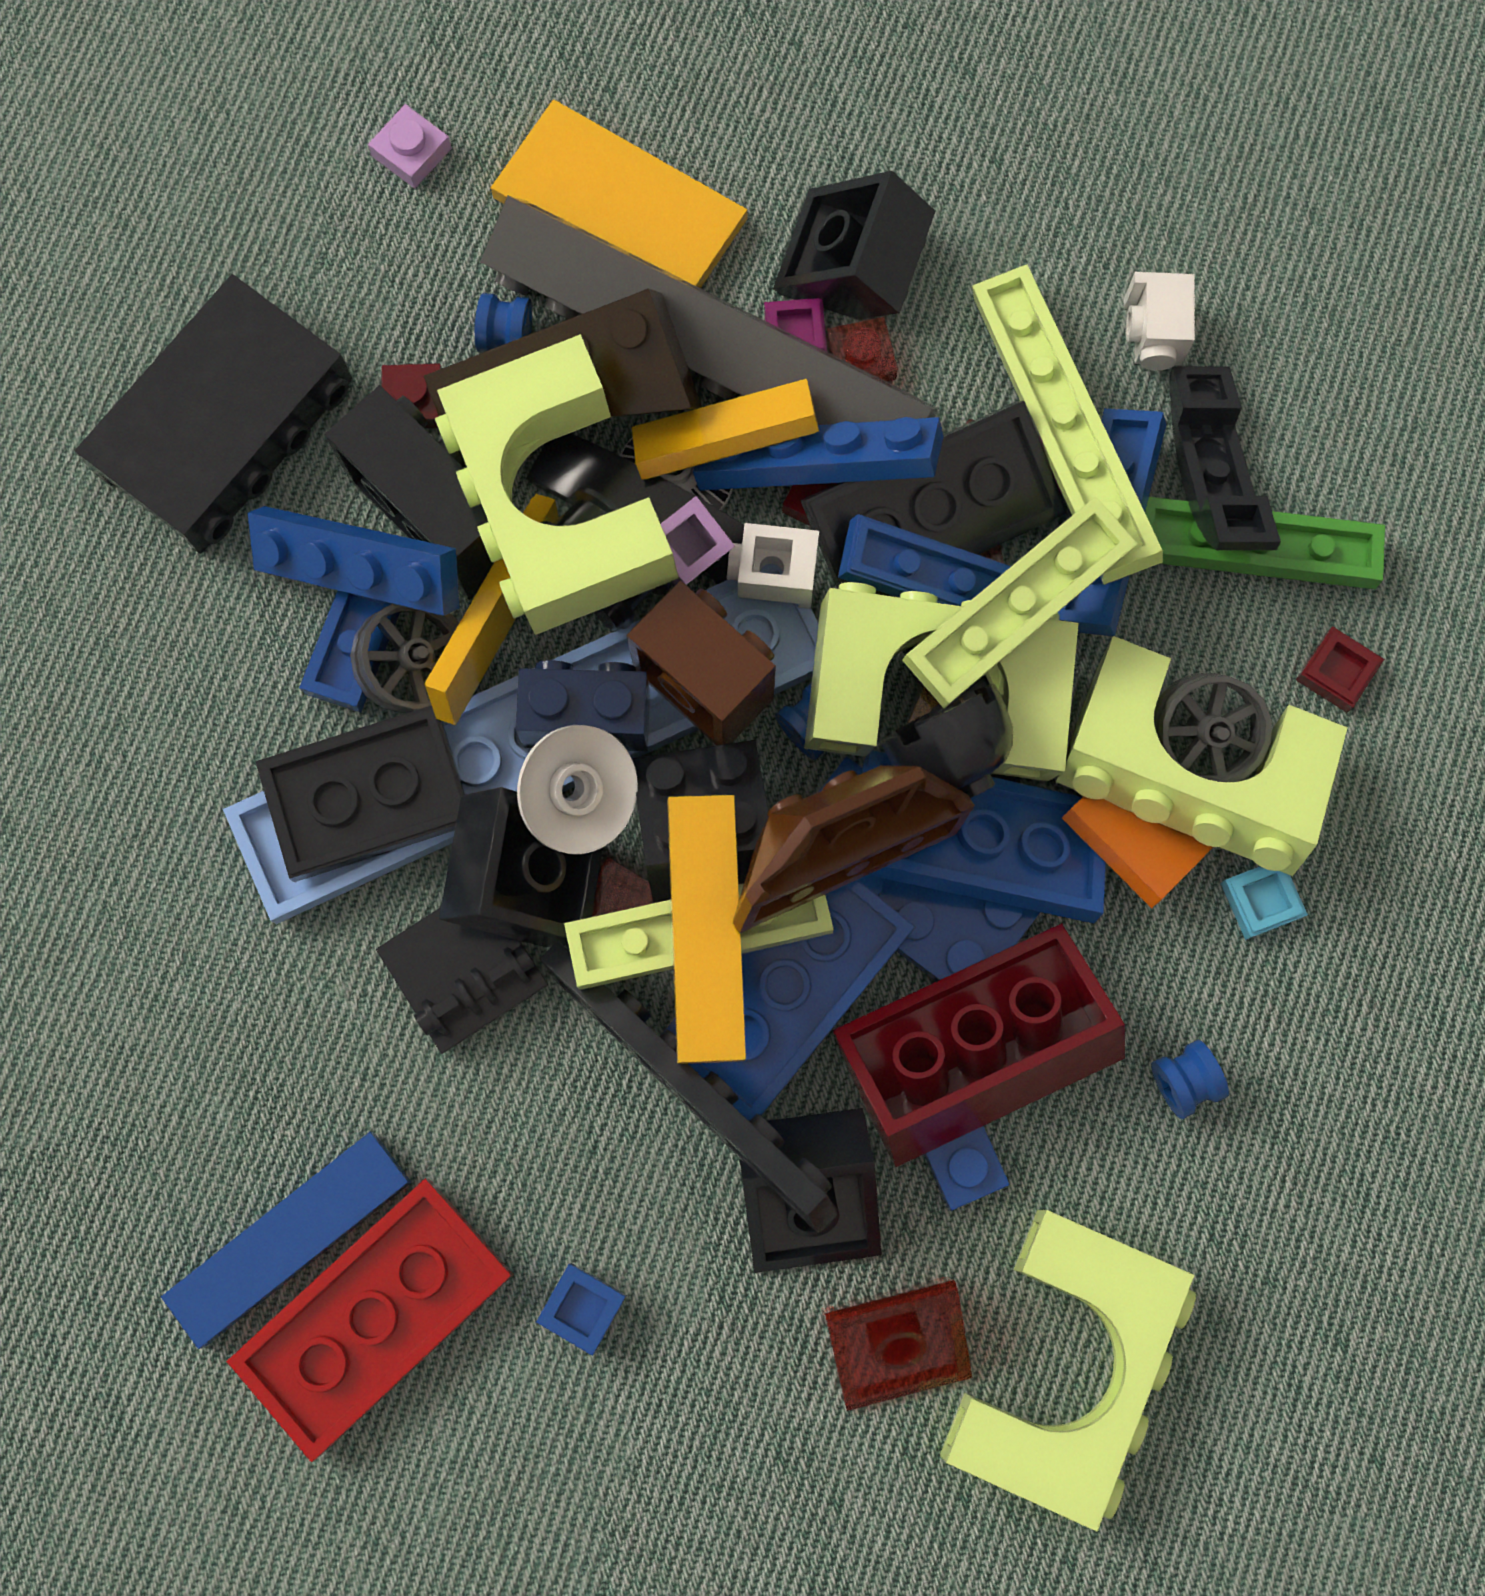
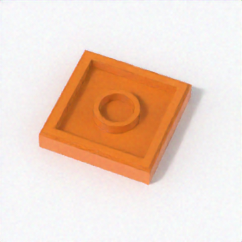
(1140, 852)

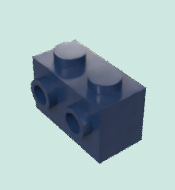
(605, 698)

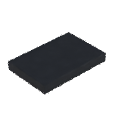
(362, 793)

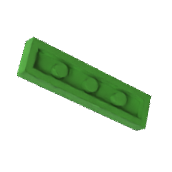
(1308, 551)

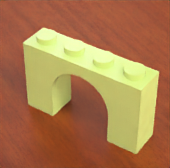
(552, 569)
(866, 630)
(1263, 818)
(1078, 1463)

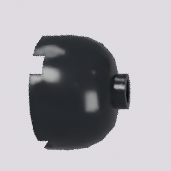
(957, 741)

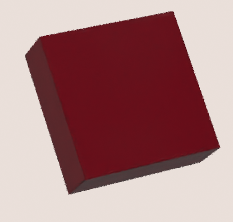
(1339, 669)

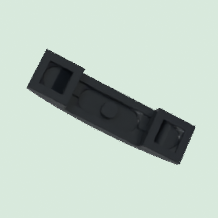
(1213, 461)
(577, 463)

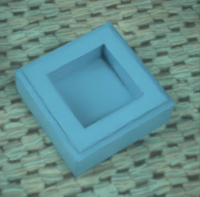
(1263, 900)

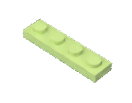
(1019, 602)
(641, 939)

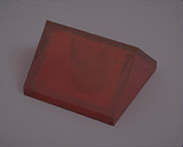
(898, 1342)

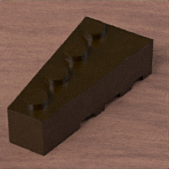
(628, 345)

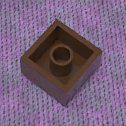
(703, 663)

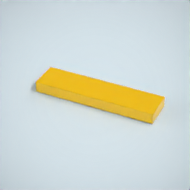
(478, 634)
(703, 931)

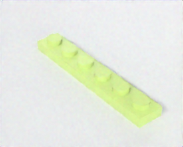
(1062, 410)

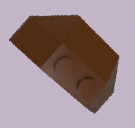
(845, 835)

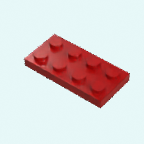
(369, 1319)

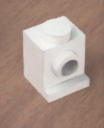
(1160, 318)
(788, 548)

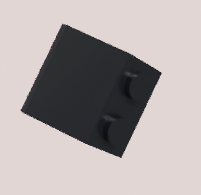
(856, 246)
(843, 1153)

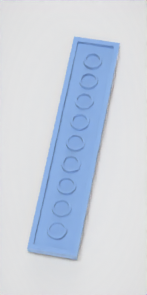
(492, 755)

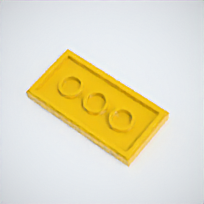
(621, 194)

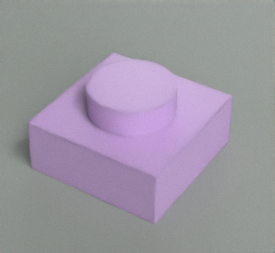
(409, 146)

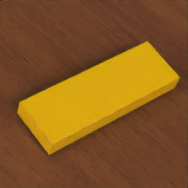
(724, 429)

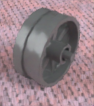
(403, 659)
(1215, 730)

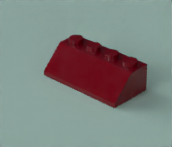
(981, 1044)

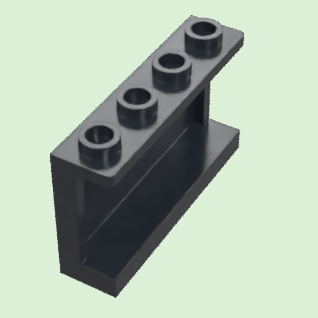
(217, 413)

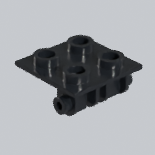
(458, 977)

